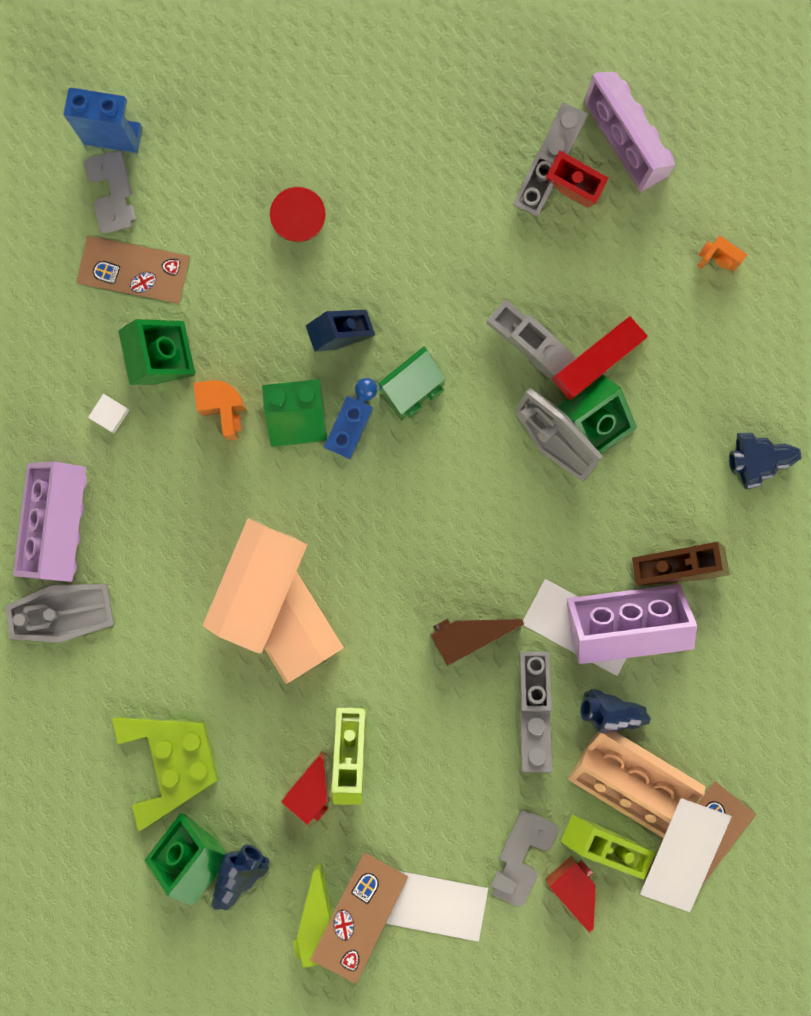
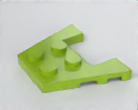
(180, 759)

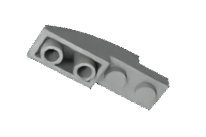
(560, 137)
(531, 339)
(535, 712)

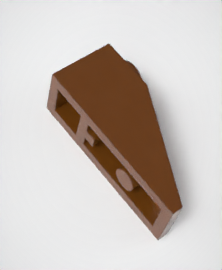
(681, 565)
(465, 636)

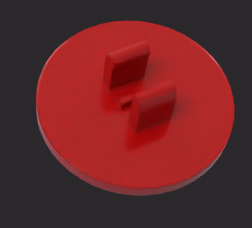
(297, 214)

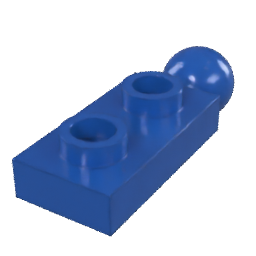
(352, 419)

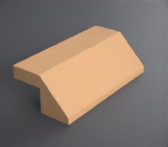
(254, 586)
(300, 634)
(633, 780)

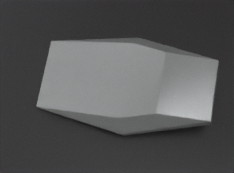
(557, 435)
(60, 613)

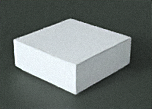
(108, 413)

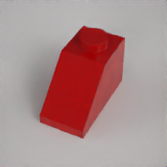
(576, 179)
(310, 792)
(575, 889)

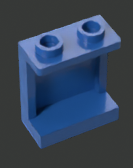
(101, 120)

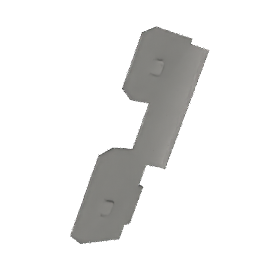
(115, 205)
(518, 878)

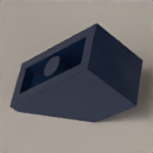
(339, 329)

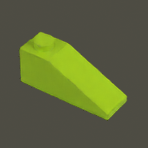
(349, 756)
(607, 847)
(314, 918)

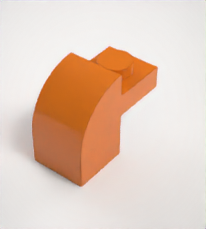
(220, 398)

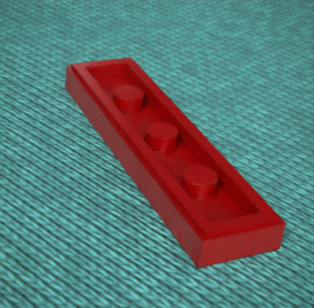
(599, 358)

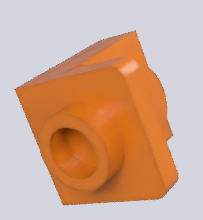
(724, 253)

